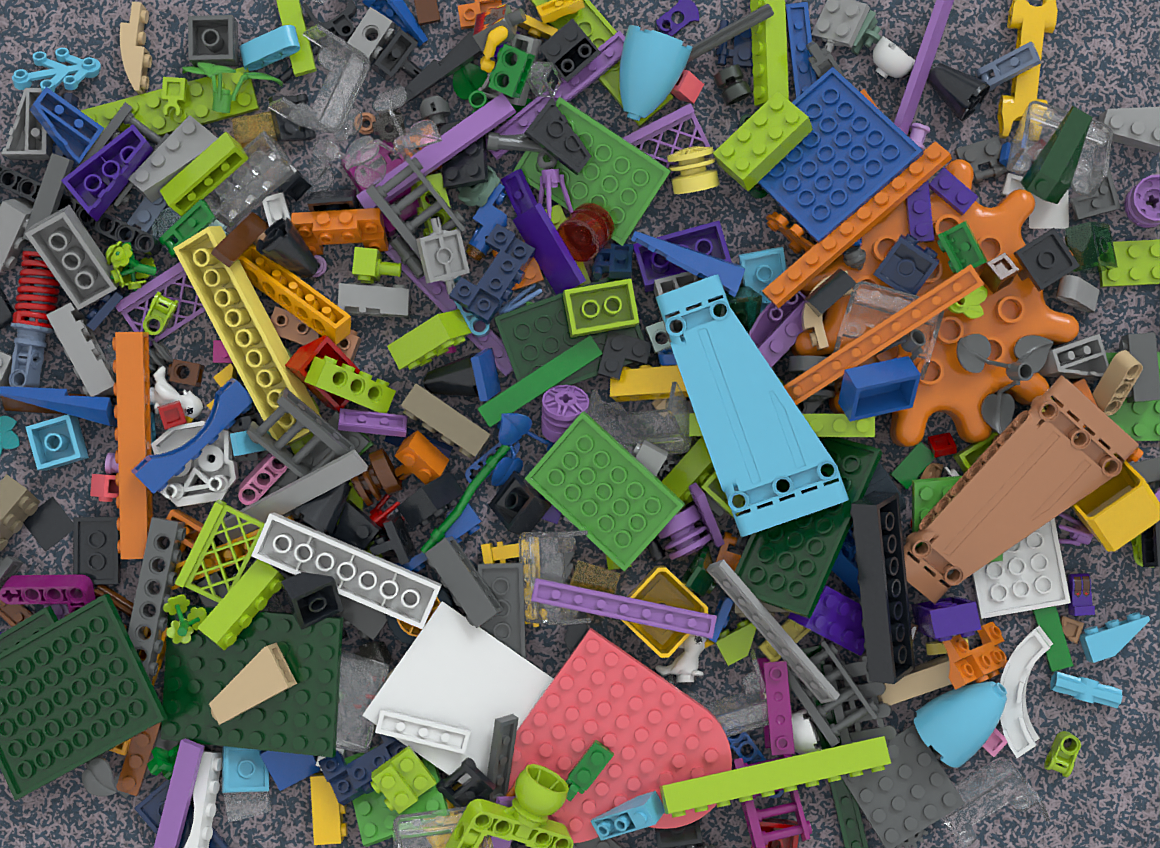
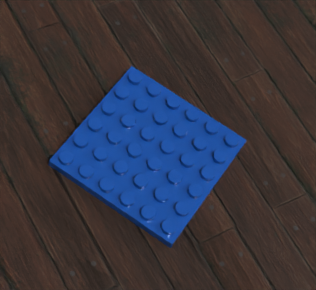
(841, 161)

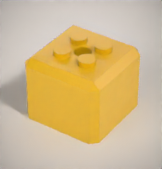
(1119, 509)
(665, 588)

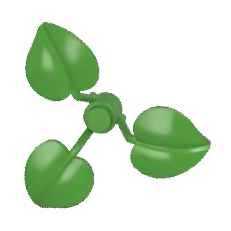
(222, 96)

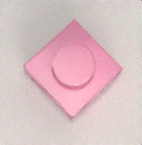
(995, 743)

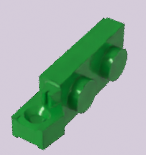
(588, 769)

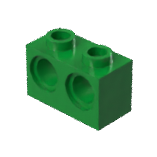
(517, 73)

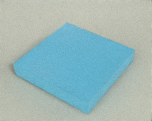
(243, 771)

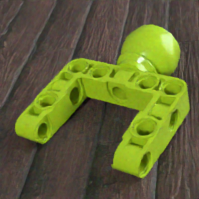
(537, 794)

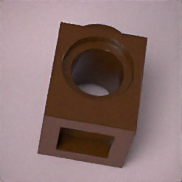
(999, 273)
(195, 375)

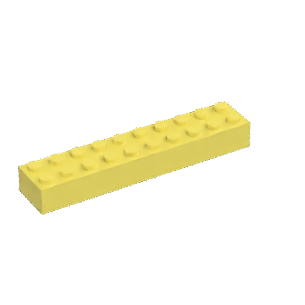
(243, 328)

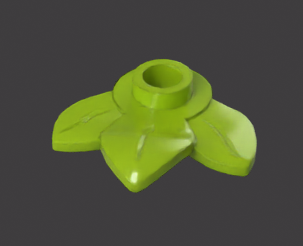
(970, 304)

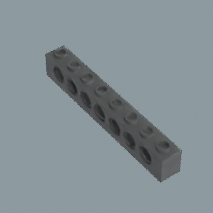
(146, 595)

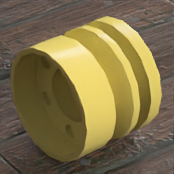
(693, 170)

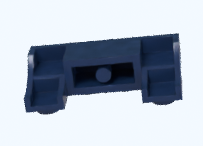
(500, 277)
(354, 778)

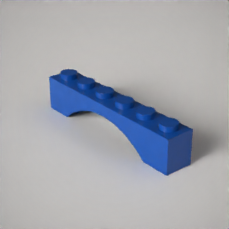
(159, 468)
(467, 522)

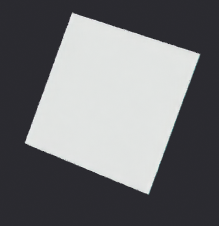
(462, 681)

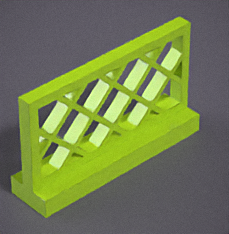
(206, 539)

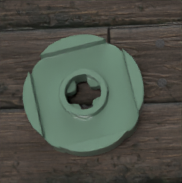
(479, 195)

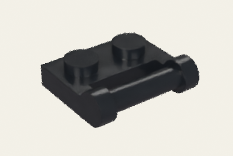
(287, 130)
(476, 787)

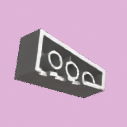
(171, 158)
(83, 351)

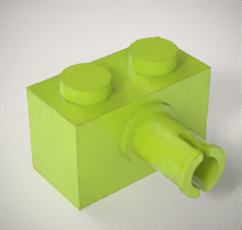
(369, 266)

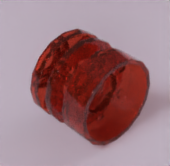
(586, 231)

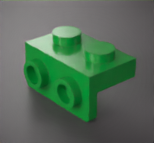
(961, 247)

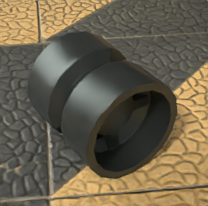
(736, 91)

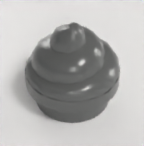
(855, 257)

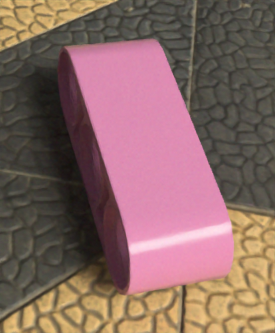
(259, 485)

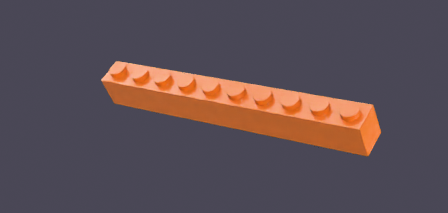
(133, 439)

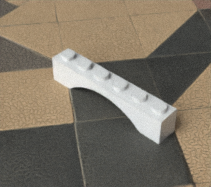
(204, 799)

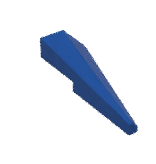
(400, 14)
(694, 261)
(89, 408)

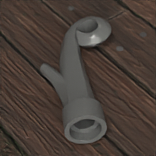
(520, 143)

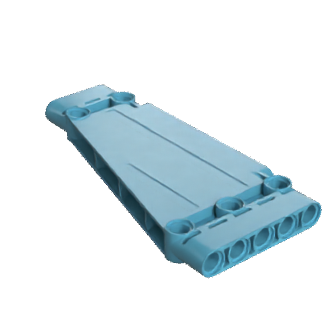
(746, 414)

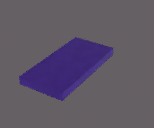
(549, 249)

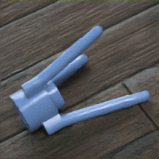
(513, 304)

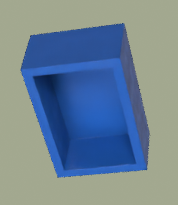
(879, 388)

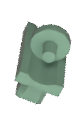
(868, 33)

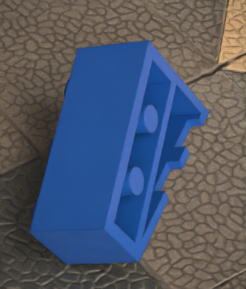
(66, 125)

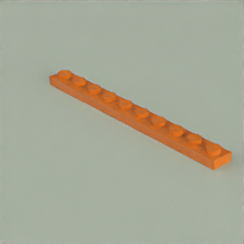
(856, 226)
(884, 334)

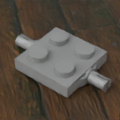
(840, 23)
(442, 255)

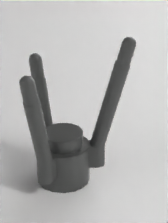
(911, 343)

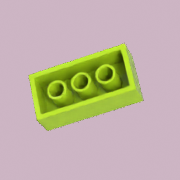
(763, 141)

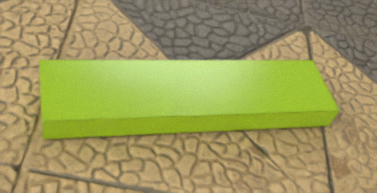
(292, 14)

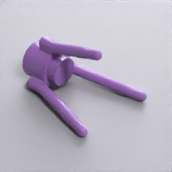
(548, 180)
(1078, 532)

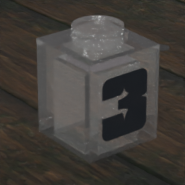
(544, 79)

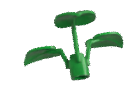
(466, 85)

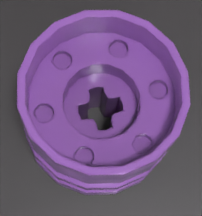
(1135, 202)
(560, 409)
(684, 534)

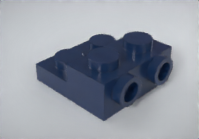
(907, 265)

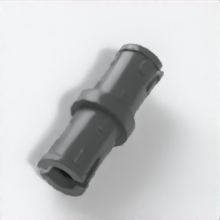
(408, 256)

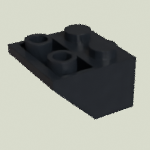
(569, 50)

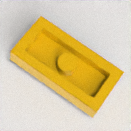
(555, 9)

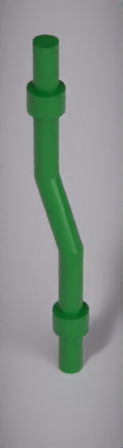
(438, 534)

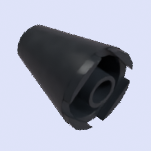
(957, 89)
(288, 249)
(453, 378)
(325, 509)

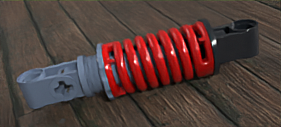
(31, 318)

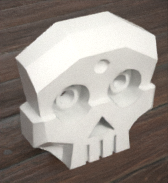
(217, 475)

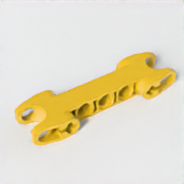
(1031, 26)

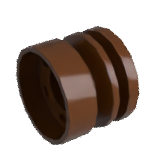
(378, 475)

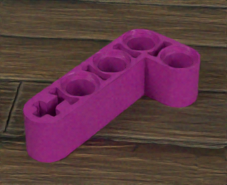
(48, 589)

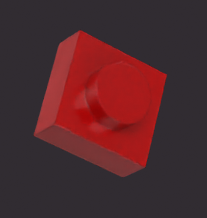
(171, 414)
(942, 445)

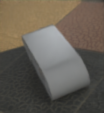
(1078, 293)

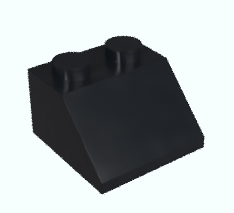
(333, 200)
(519, 505)
(312, 598)

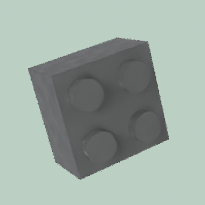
(213, 40)

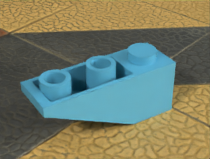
(1109, 640)
(629, 816)

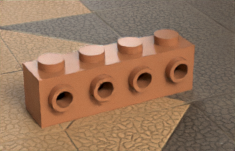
(295, 330)

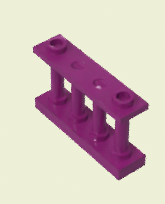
(779, 731)
(754, 815)

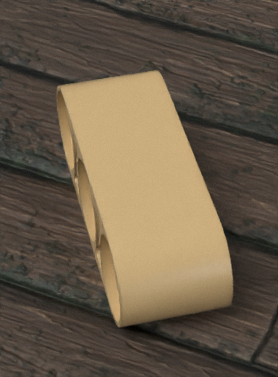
(1117, 382)

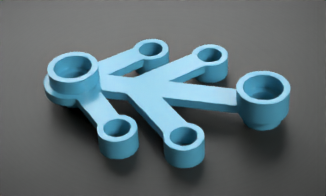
(83, 68)

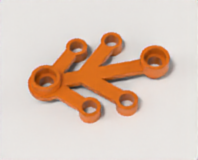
(793, 234)

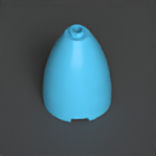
(649, 69)
(961, 720)

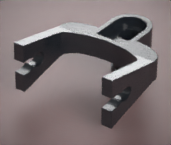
(339, 23)

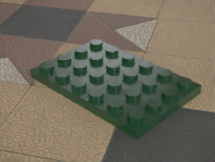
(541, 333)

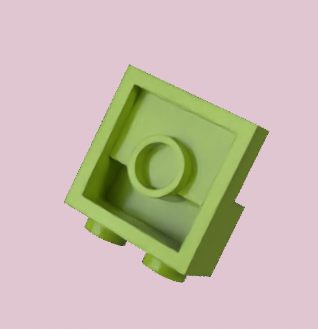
(402, 780)

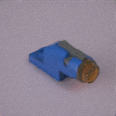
(487, 218)

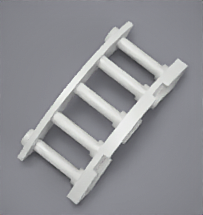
(1015, 717)

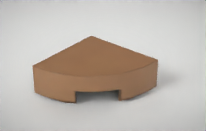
(932, 471)
(1071, 628)

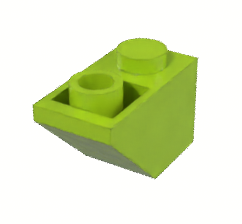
(736, 643)

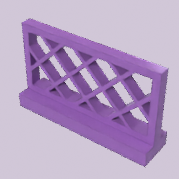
(664, 124)
(149, 290)

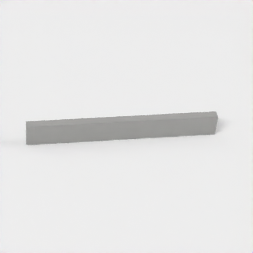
(298, 492)
(772, 631)

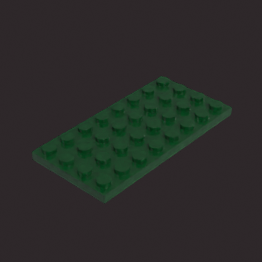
(794, 559)

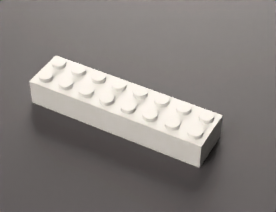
(355, 571)

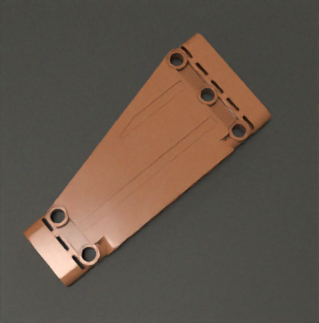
(1016, 487)

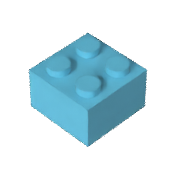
(57, 442)

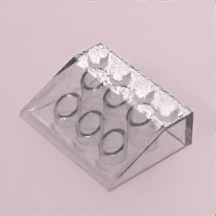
(358, 686)

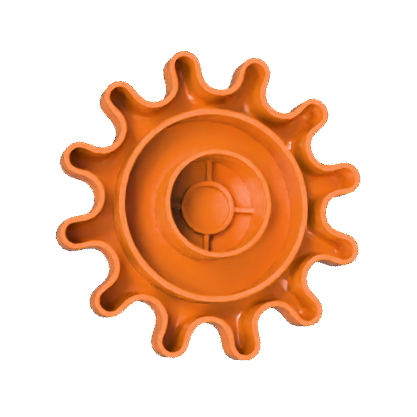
(1007, 316)

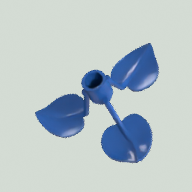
(511, 430)

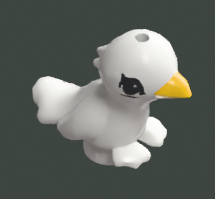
(165, 393)
(687, 663)

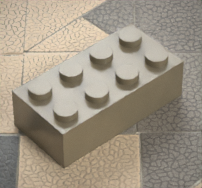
(446, 420)
(15, 507)

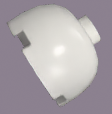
(891, 59)
(804, 733)

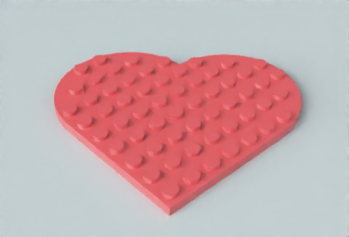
(636, 714)

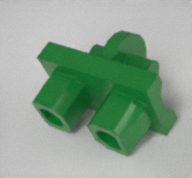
(163, 761)

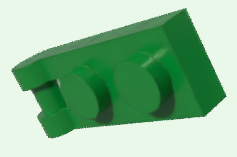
(188, 225)

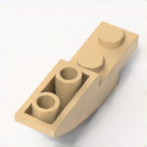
(134, 56)

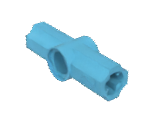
(1086, 689)

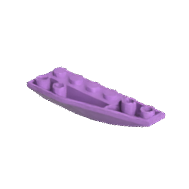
(778, 328)

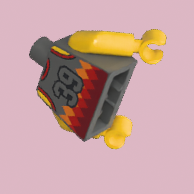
(494, 29)

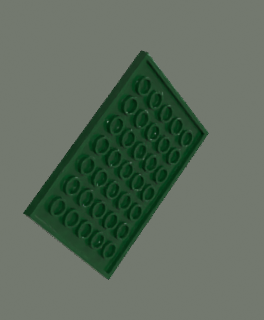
(71, 697)
(291, 722)

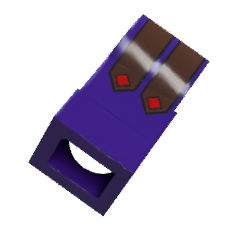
(1080, 594)

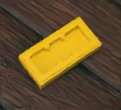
(537, 28)

